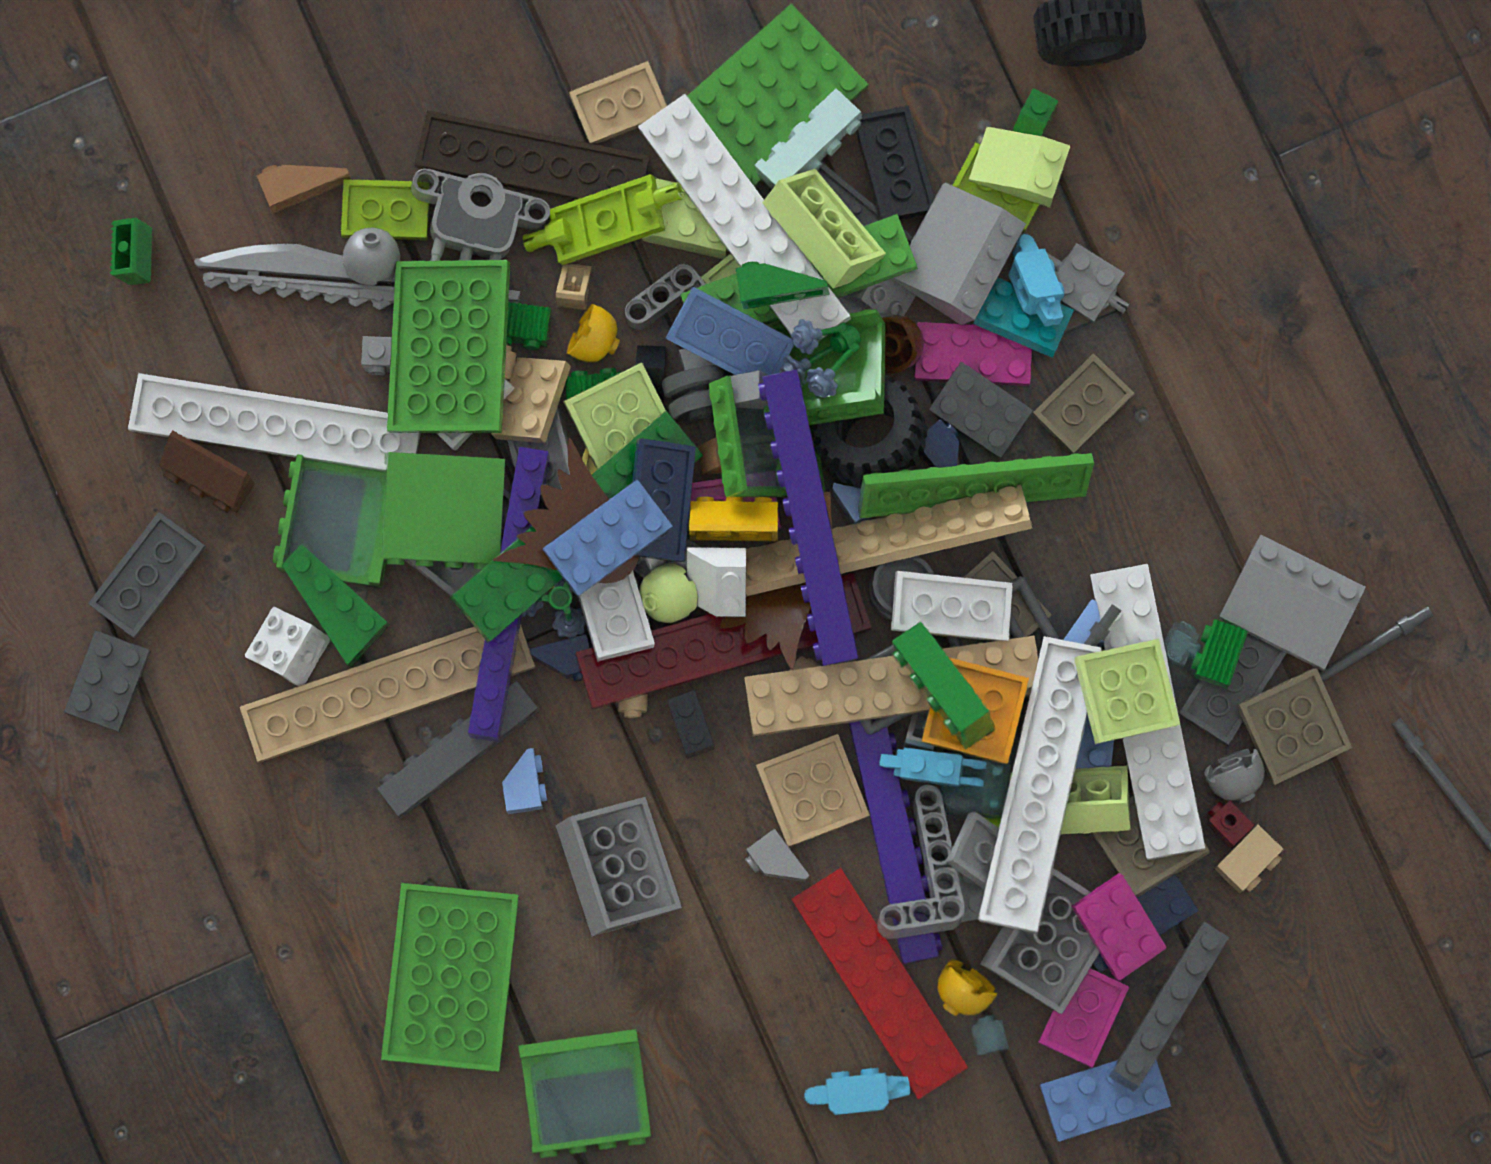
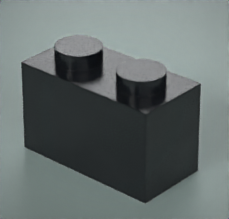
(690, 724)

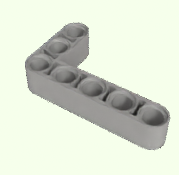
(666, 284)
(935, 872)

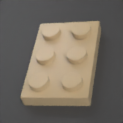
(618, 103)
(534, 401)

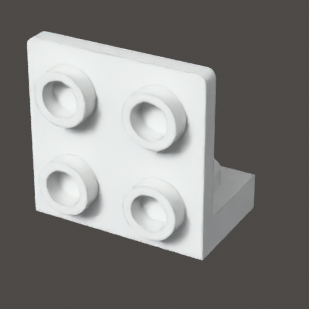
(288, 646)

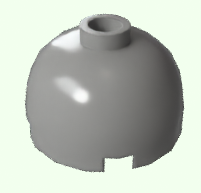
(371, 256)
(1237, 775)

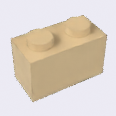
(1249, 859)

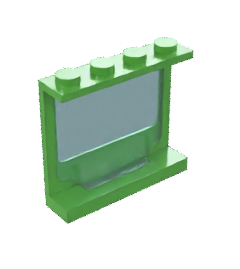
(745, 446)
(337, 518)
(585, 1093)

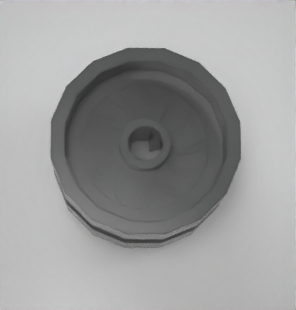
(691, 393)
(883, 580)

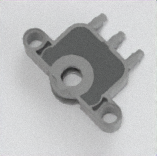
(472, 228)

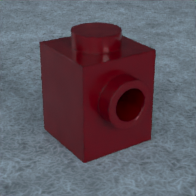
(1229, 823)

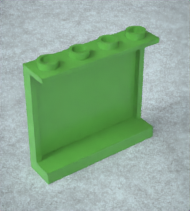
(858, 379)
(442, 509)

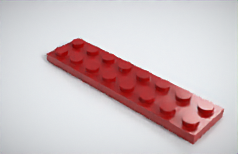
(879, 983)

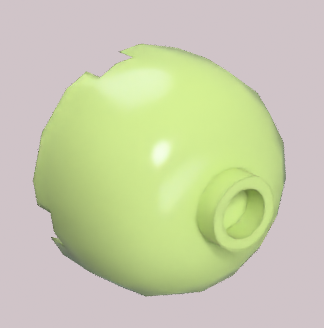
(668, 593)

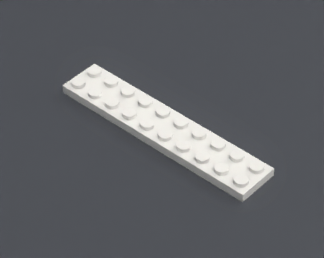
(734, 206)
(266, 423)
(1159, 757)
(1038, 790)

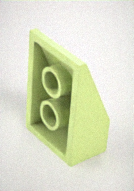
(1020, 164)

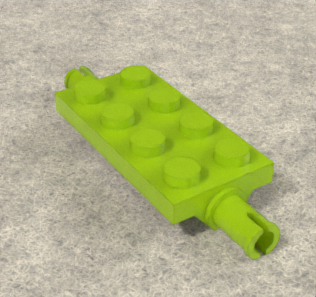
(605, 219)

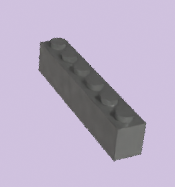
(449, 756)
(1168, 1006)

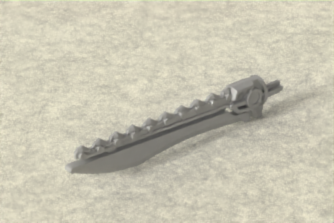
(300, 262)

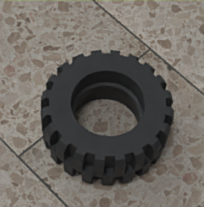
(1088, 31)
(892, 454)

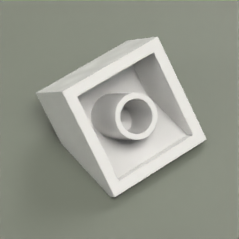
(719, 579)

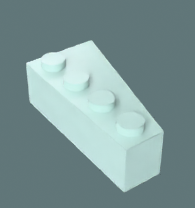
(811, 140)

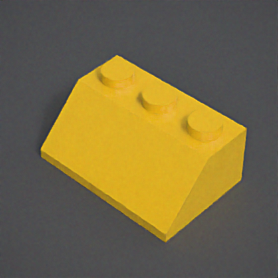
(733, 519)

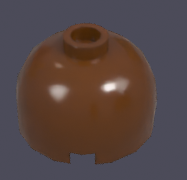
(902, 343)

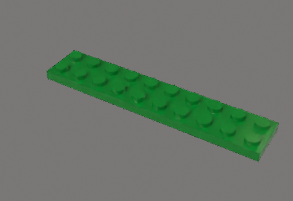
(509, 588)

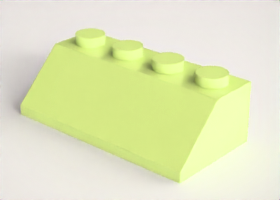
(823, 227)
(1098, 801)

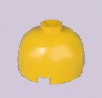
(594, 336)
(964, 990)

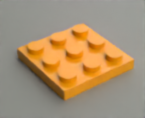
(1003, 697)

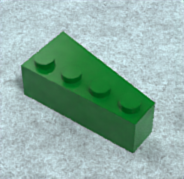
(340, 611)
(943, 684)

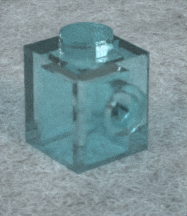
(1181, 643)
(989, 1036)

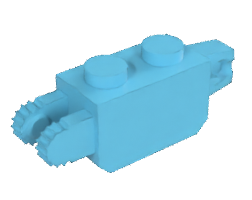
(1036, 281)
(932, 767)
(858, 1093)

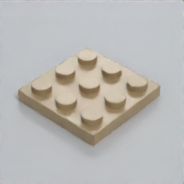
(812, 790)

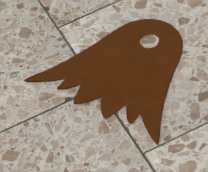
(565, 509)
(777, 613)

